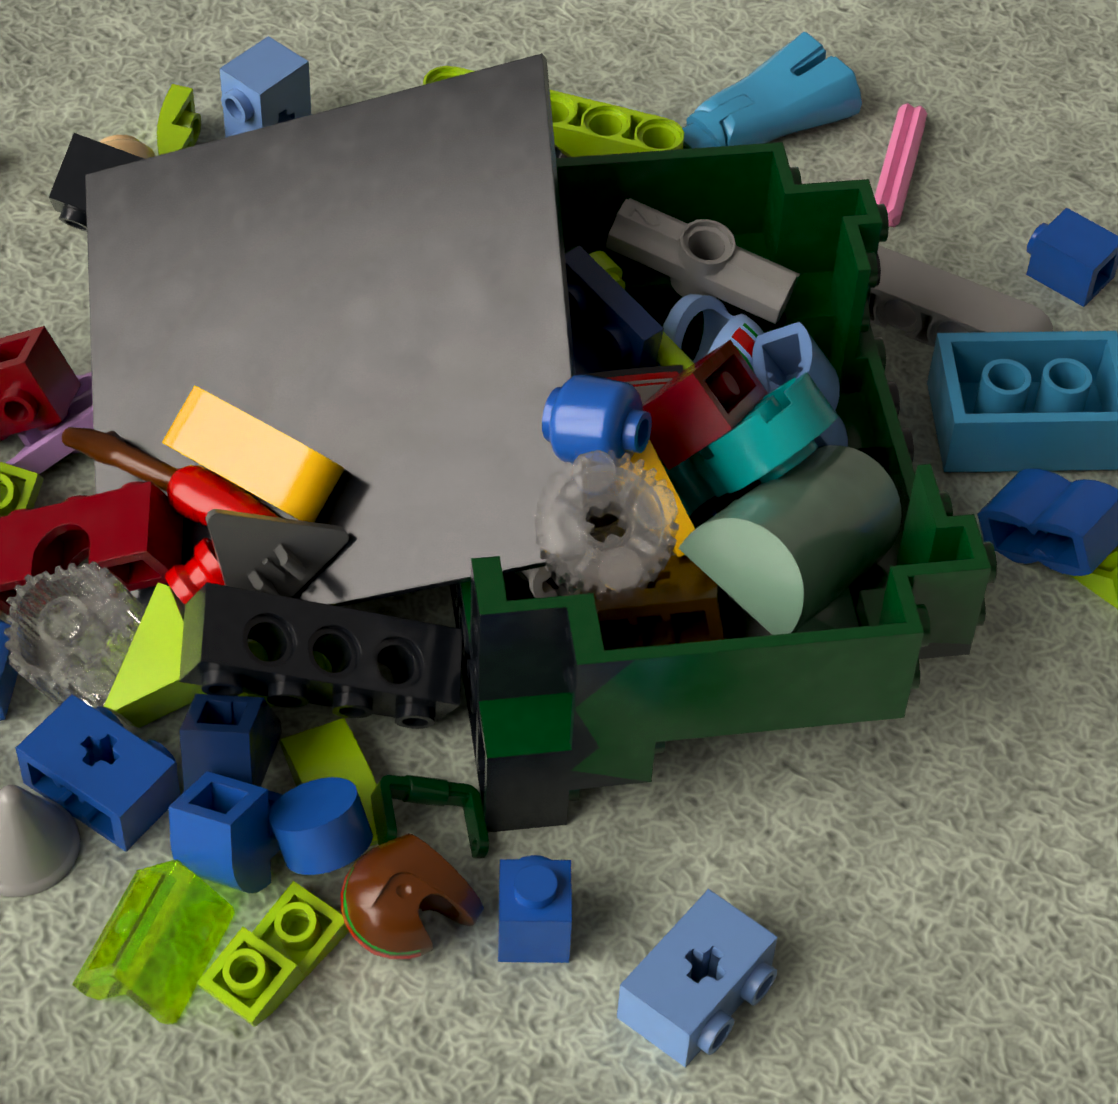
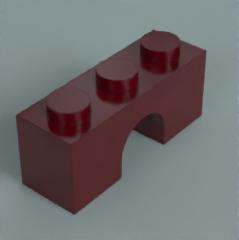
(122, 529)

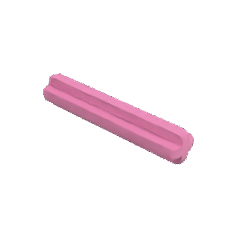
(900, 160)

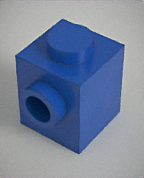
(1073, 256)
(534, 910)

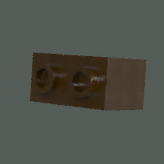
(674, 609)

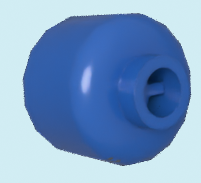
(593, 416)

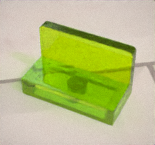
(157, 941)

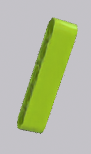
(596, 127)

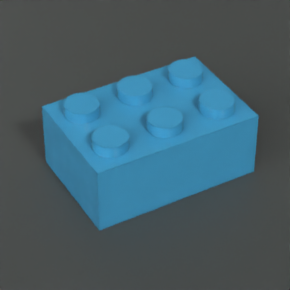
(1025, 400)

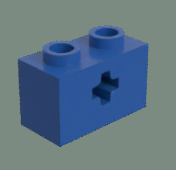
(99, 771)

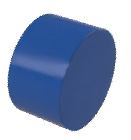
(320, 826)

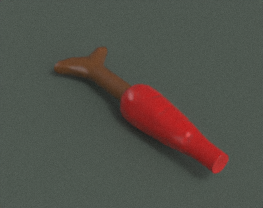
(189, 489)

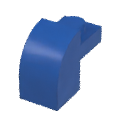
(225, 832)

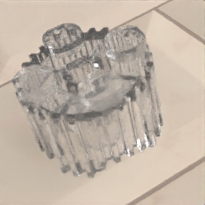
(598, 486)
(72, 631)

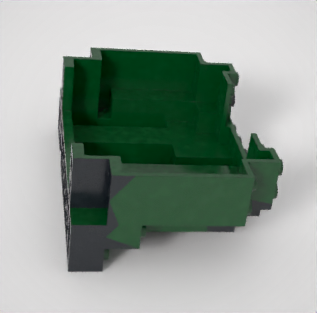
(537, 684)

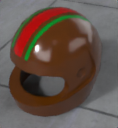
(389, 888)

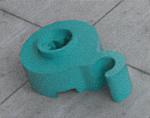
(760, 447)

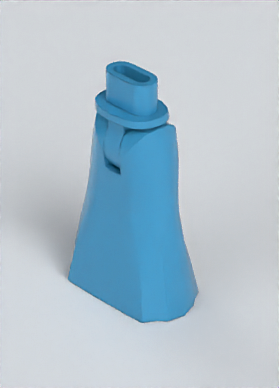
(780, 97)

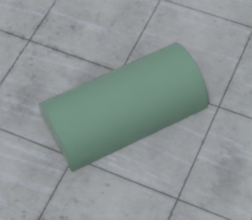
(800, 537)

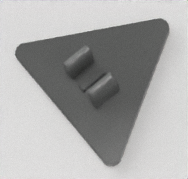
(271, 551)

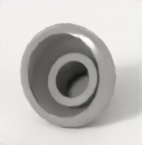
(35, 842)

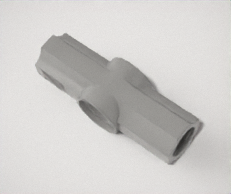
(702, 259)

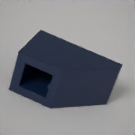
(228, 738)

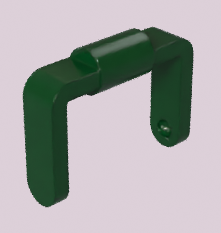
(429, 792)

